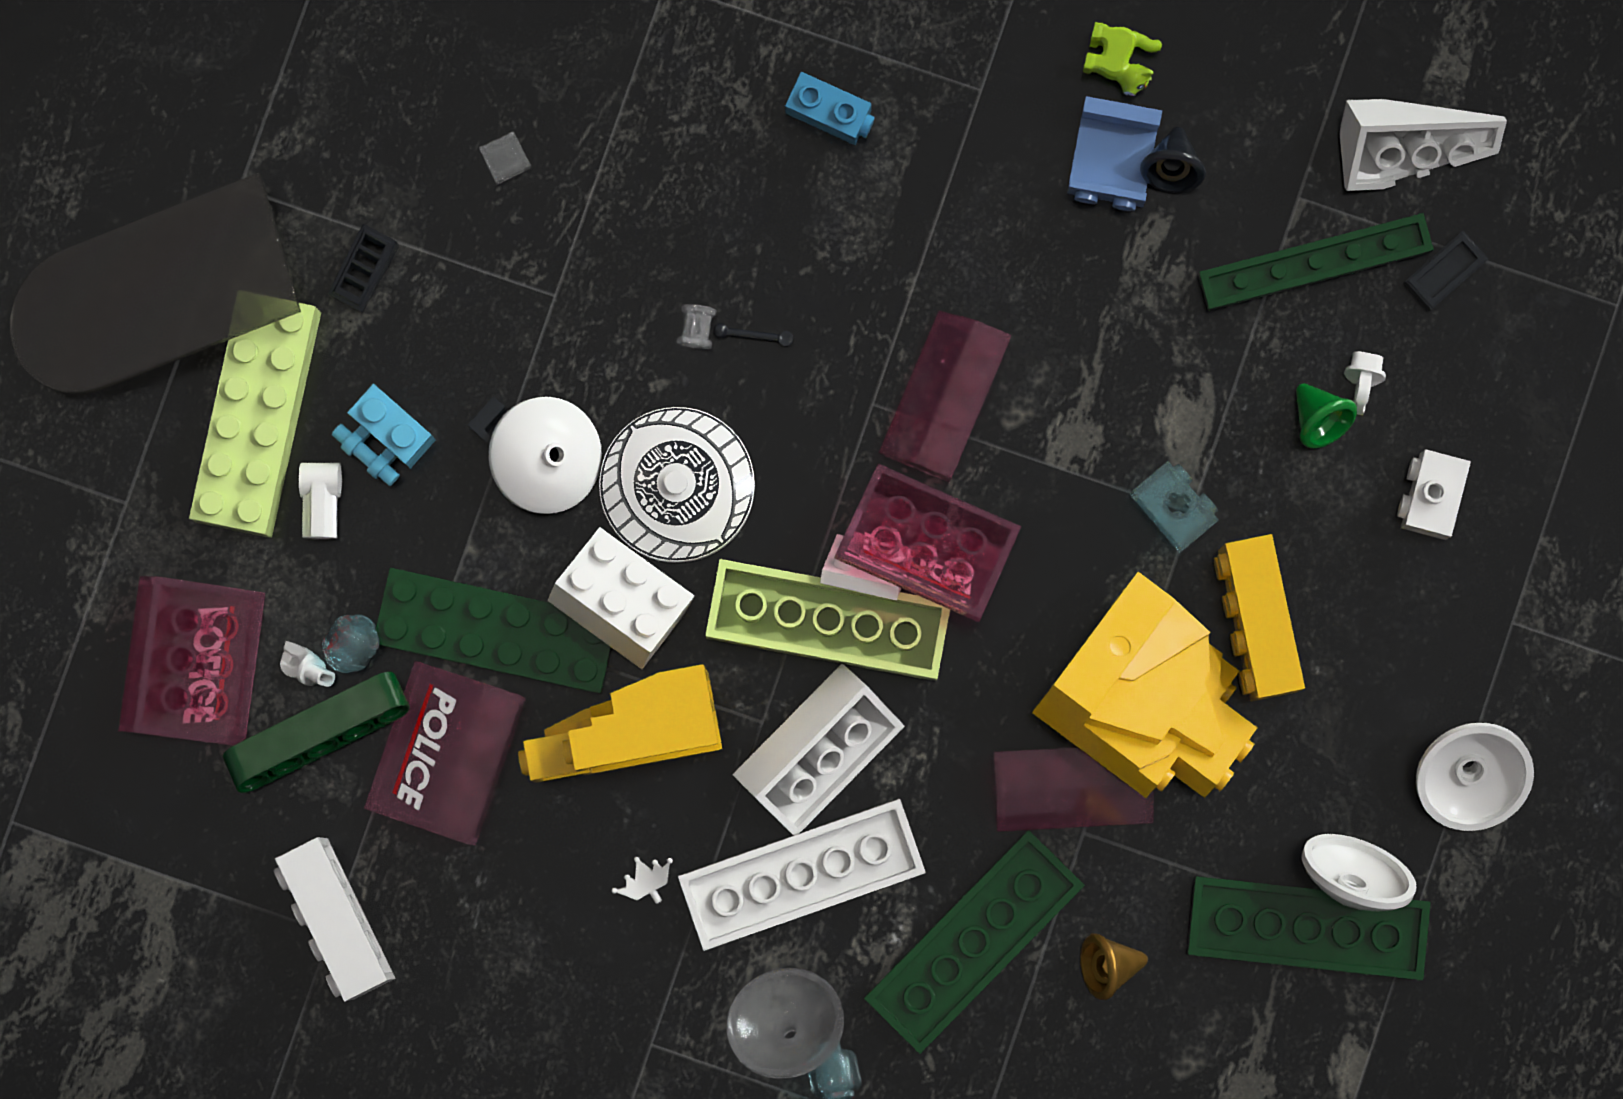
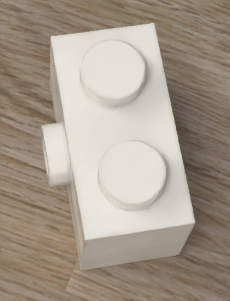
(1433, 494)

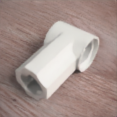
(320, 487)

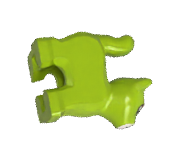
(1118, 48)

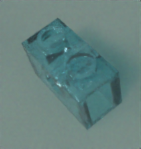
(1177, 527)

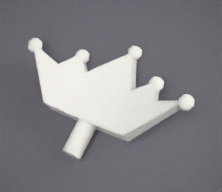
(645, 880)

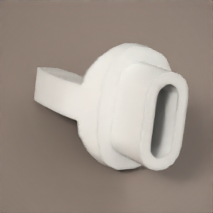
(1365, 373)
(305, 666)

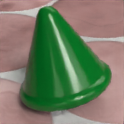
(1323, 416)

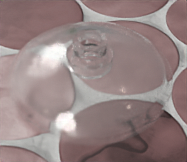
(780, 1004)

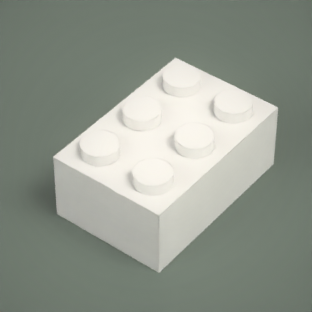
(620, 598)

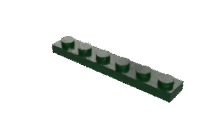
(1315, 261)

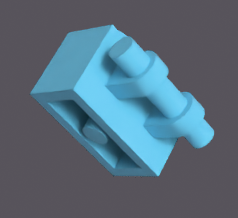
(391, 427)

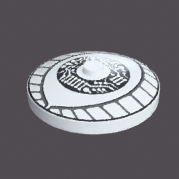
(677, 484)

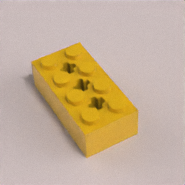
(1260, 618)

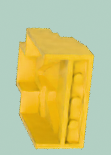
(1151, 696)
(640, 725)

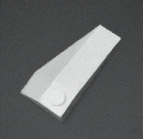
(1400, 139)

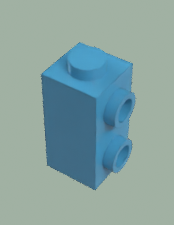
(829, 109)

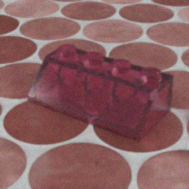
(945, 394)
(1062, 792)

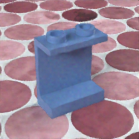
(1110, 152)

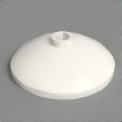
(522, 459)
(1480, 793)
(1358, 873)

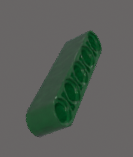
(316, 732)

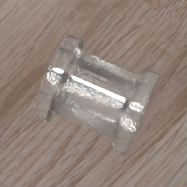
(695, 334)

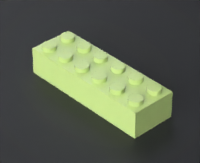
(254, 425)
(826, 622)

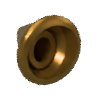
(1108, 965)

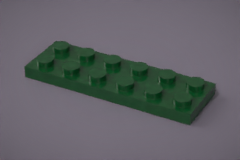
(489, 631)
(1305, 929)
(974, 941)

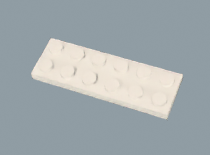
(801, 874)

